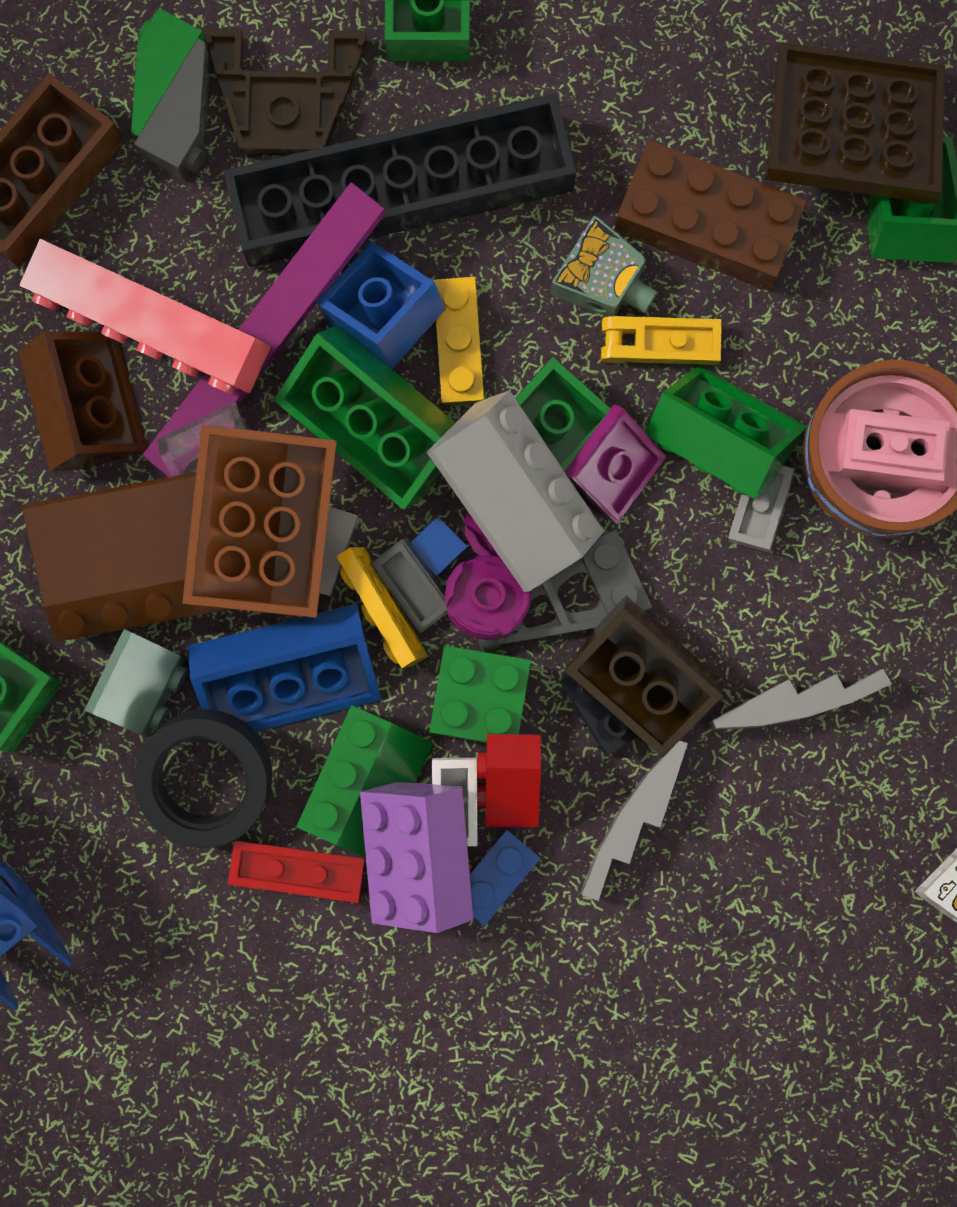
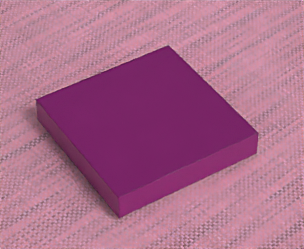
(615, 464)

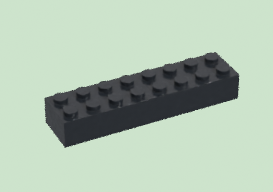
(412, 172)

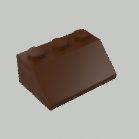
(81, 399)

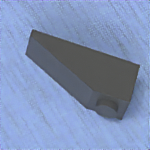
(177, 128)

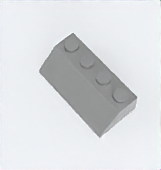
(515, 490)

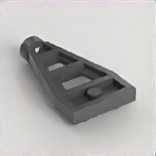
(612, 578)

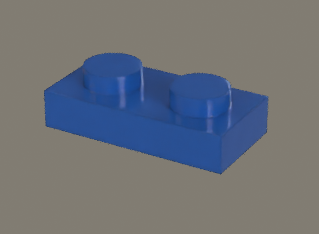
(499, 875)

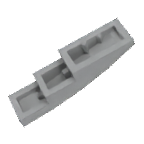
(785, 705)
(644, 805)

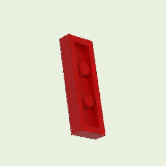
(296, 871)

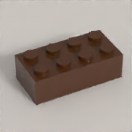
(47, 161)
(709, 215)

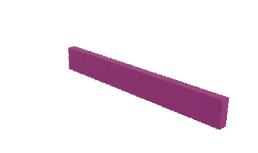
(287, 300)

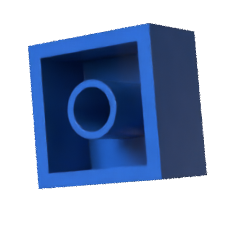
(382, 303)

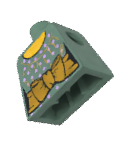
(603, 273)

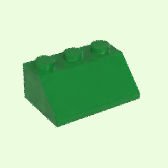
(724, 431)
(363, 757)

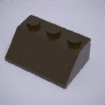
(645, 676)

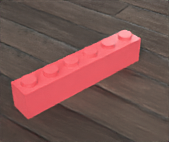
(145, 316)

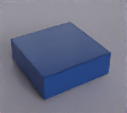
(438, 546)

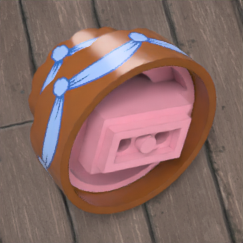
(888, 488)

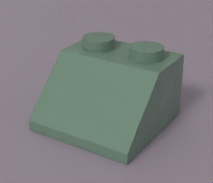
(137, 684)

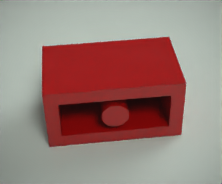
(512, 780)

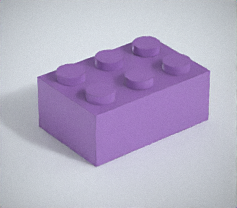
(417, 856)

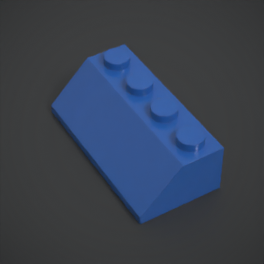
(287, 670)

